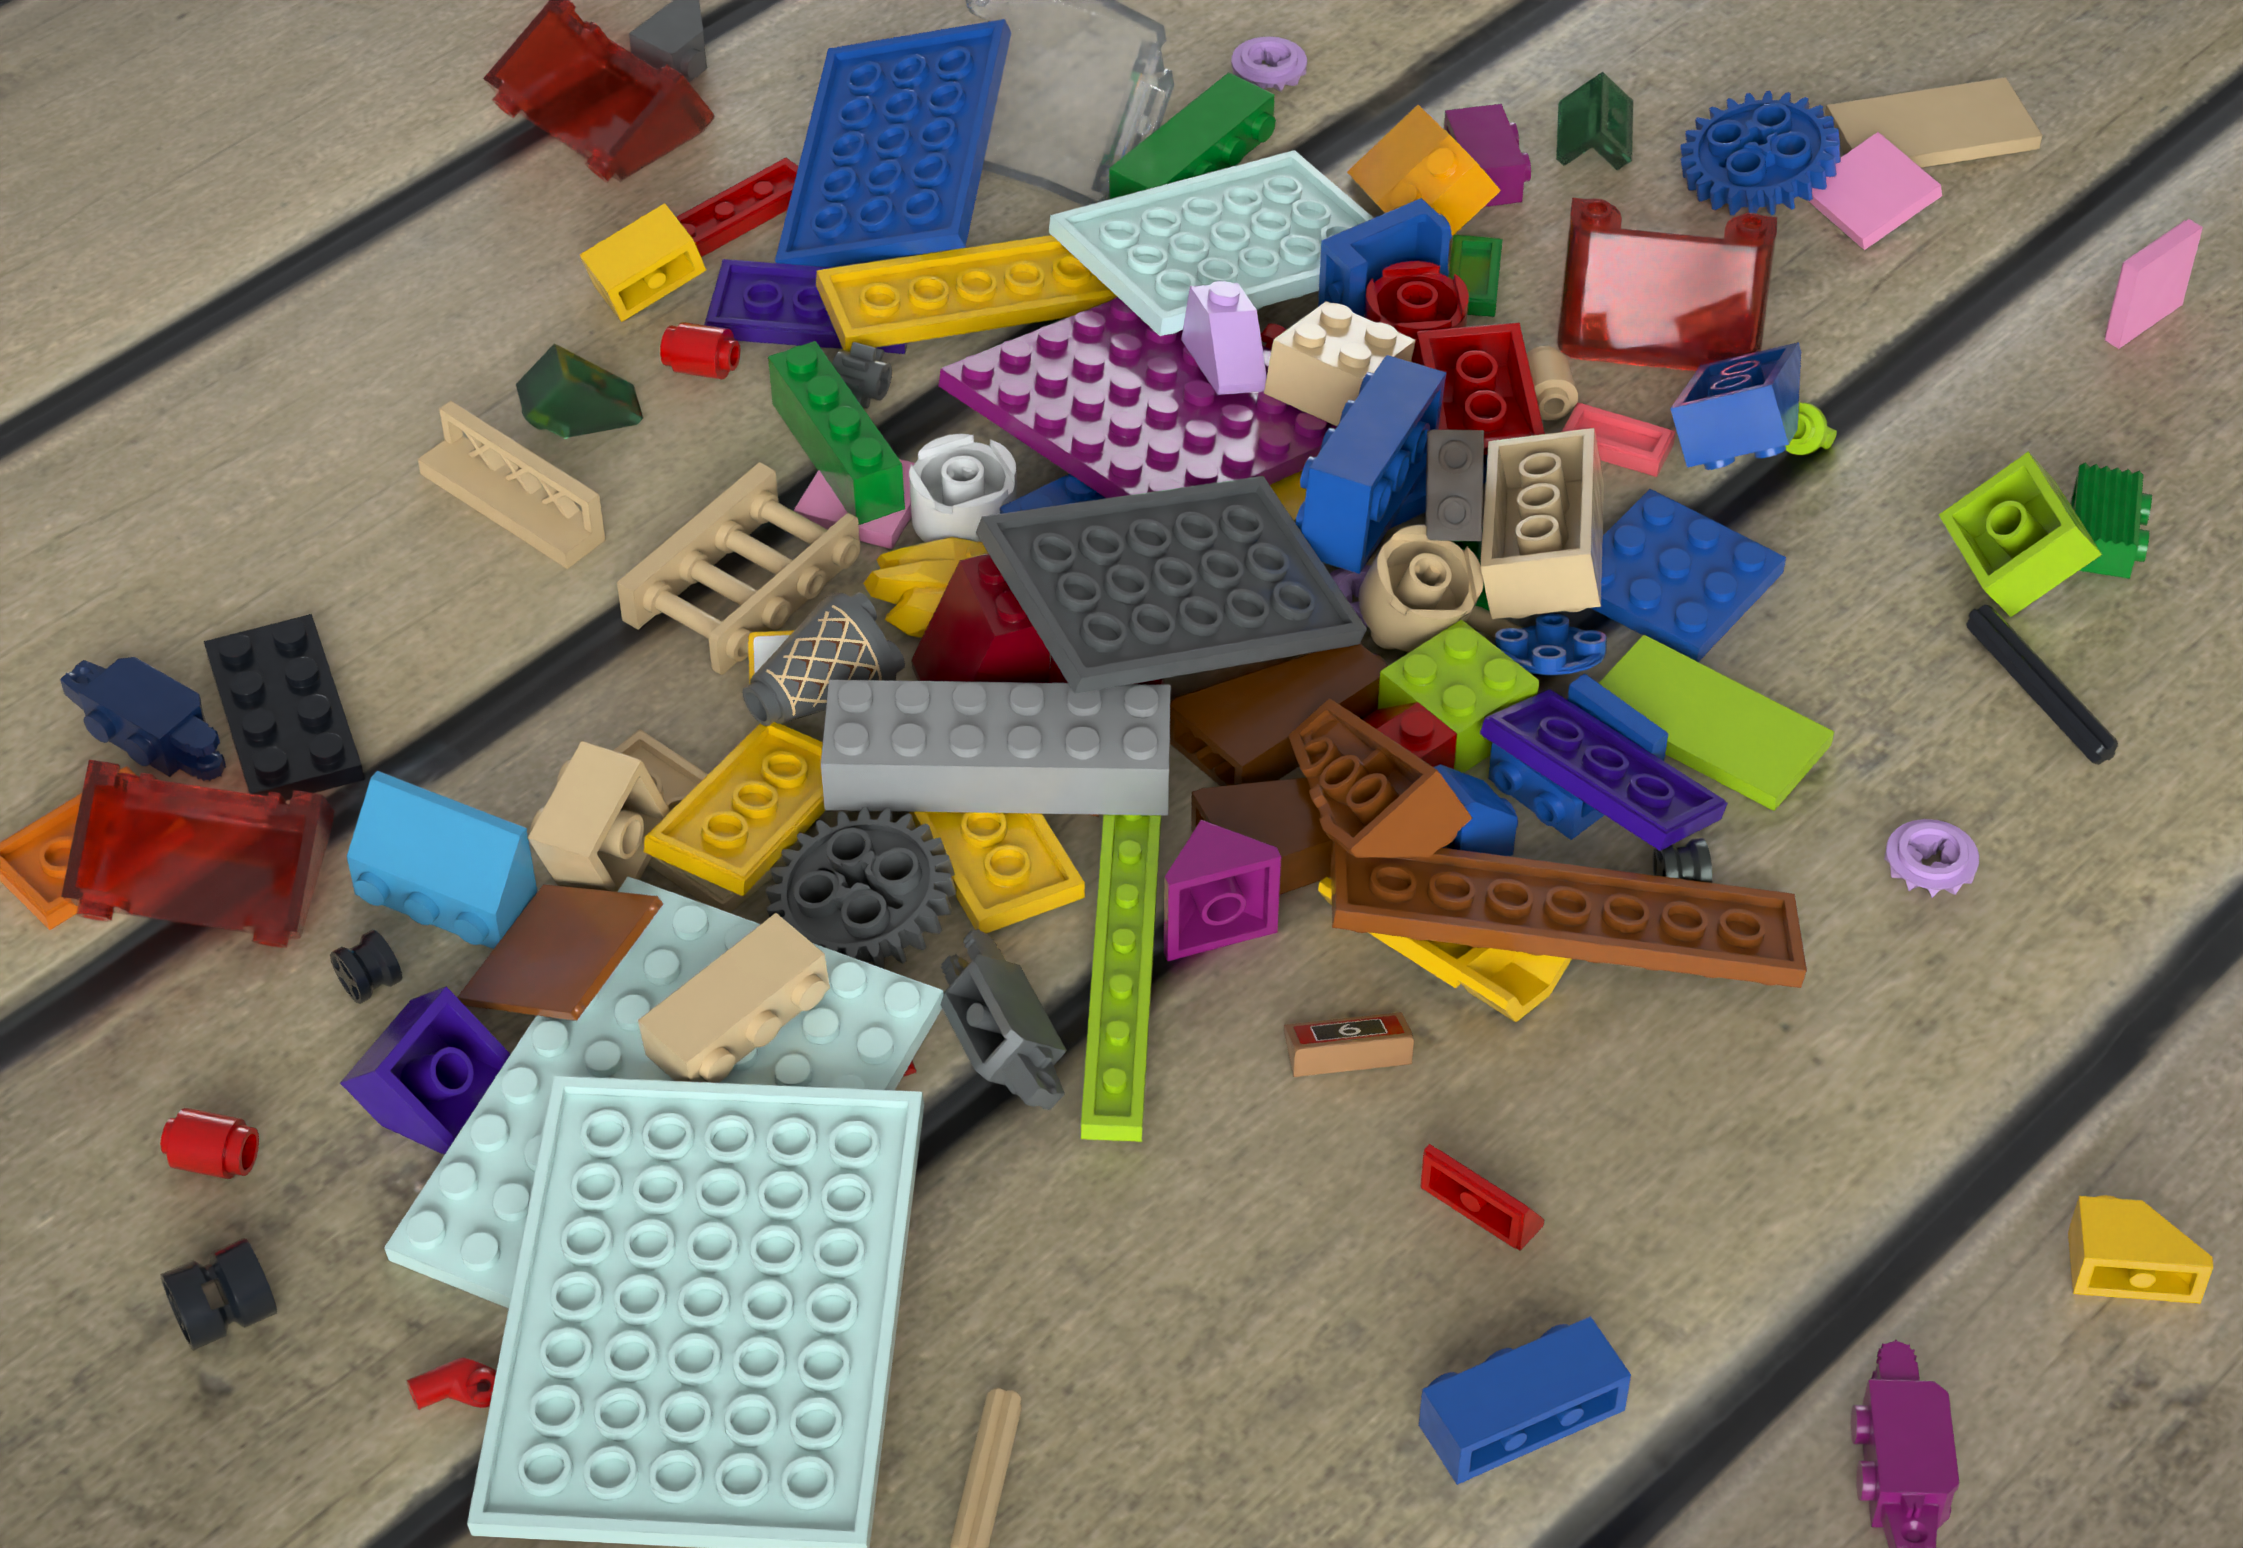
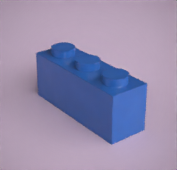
(1523, 1399)

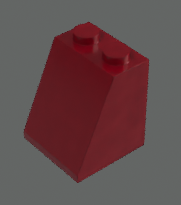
(980, 632)

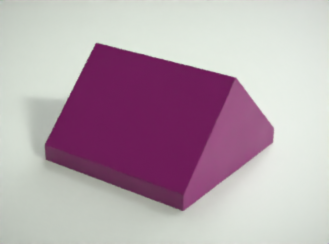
(1220, 892)

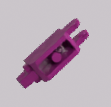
(1906, 1449)

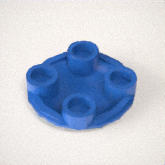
(1552, 646)

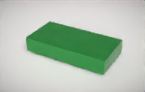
(1478, 265)

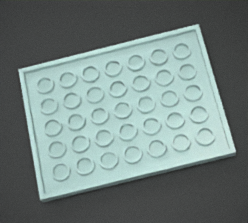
(476, 1202)
(702, 1317)

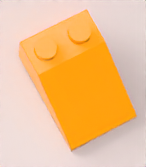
(1425, 163)

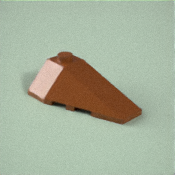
(1373, 790)

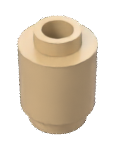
(1552, 382)

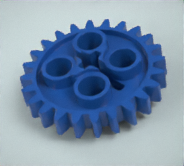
(1760, 153)

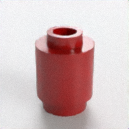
(700, 350)
(210, 1144)

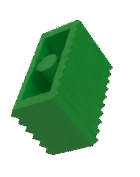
(2112, 511)

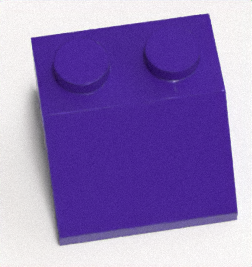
(427, 1070)

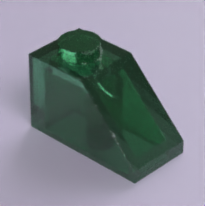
(575, 396)

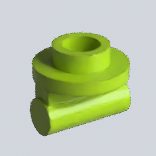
(1811, 431)

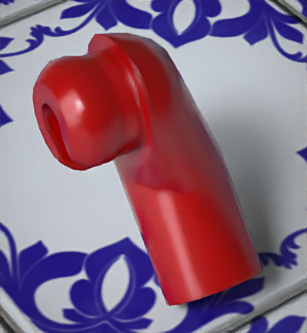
(458, 1380)

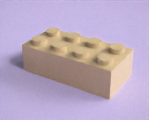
(1543, 524)

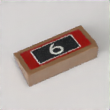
(1349, 1044)

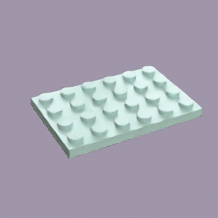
(1233, 225)

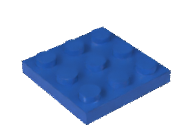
(1681, 574)

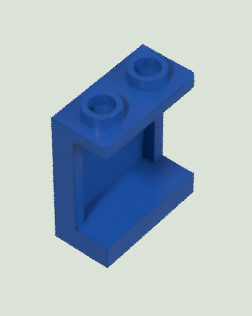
(1363, 251)
(1548, 800)

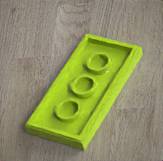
(1719, 722)

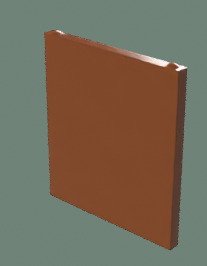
(560, 951)

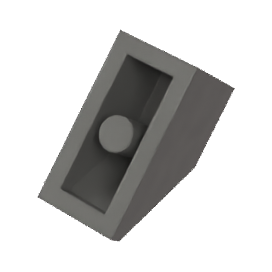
(672, 39)

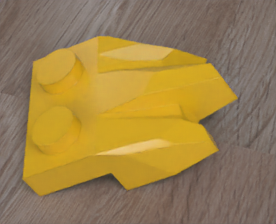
(917, 579)

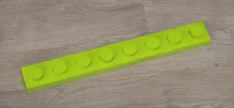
(1121, 979)

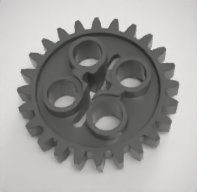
(865, 886)

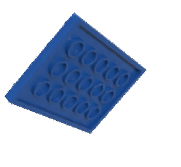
(895, 147)

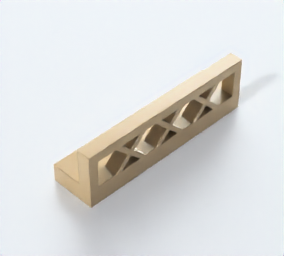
(510, 491)

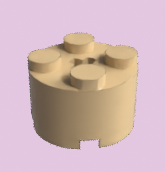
(1418, 589)

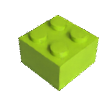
(2019, 534)
(1461, 683)

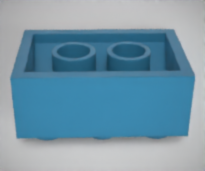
(440, 861)

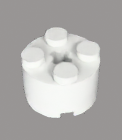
(959, 484)

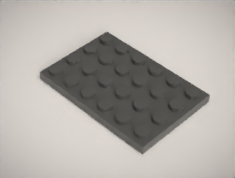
(1169, 583)

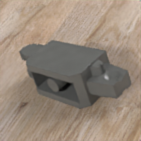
(1002, 1022)

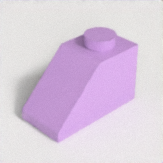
(1225, 338)

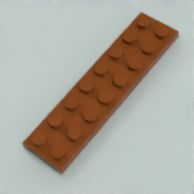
(1573, 913)

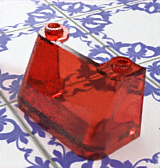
(595, 94)
(1661, 293)
(196, 854)

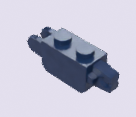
(146, 716)

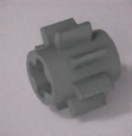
(864, 372)

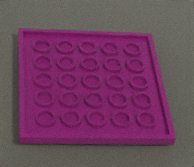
(1130, 407)

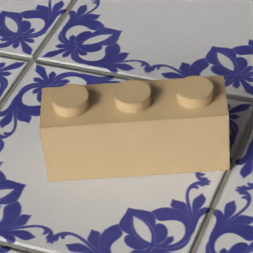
(735, 1003)

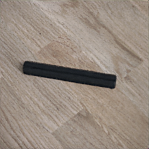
(2042, 684)

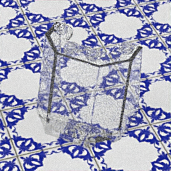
(1073, 93)

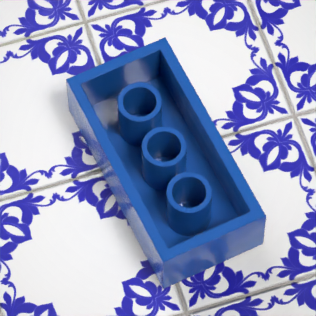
(1370, 462)

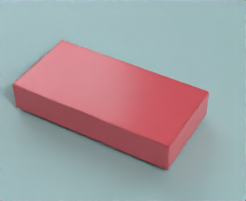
(1624, 439)

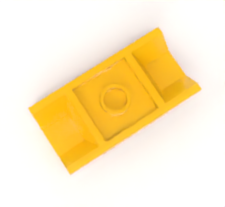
(1500, 978)

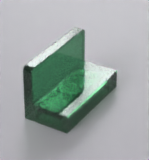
(1596, 118)

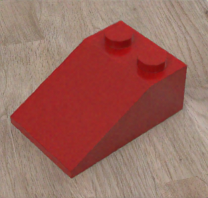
(1485, 380)

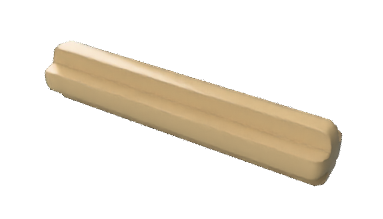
(987, 1470)

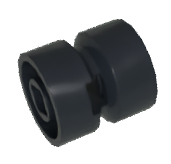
(239, 1283)

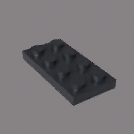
(284, 709)

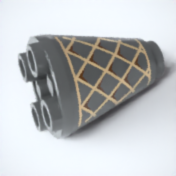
(831, 644)

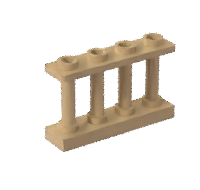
(720, 530)

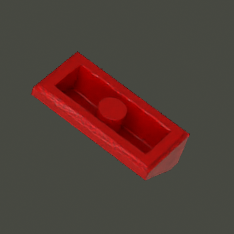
(1478, 1199)

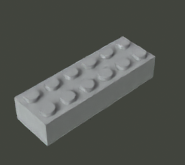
(996, 748)

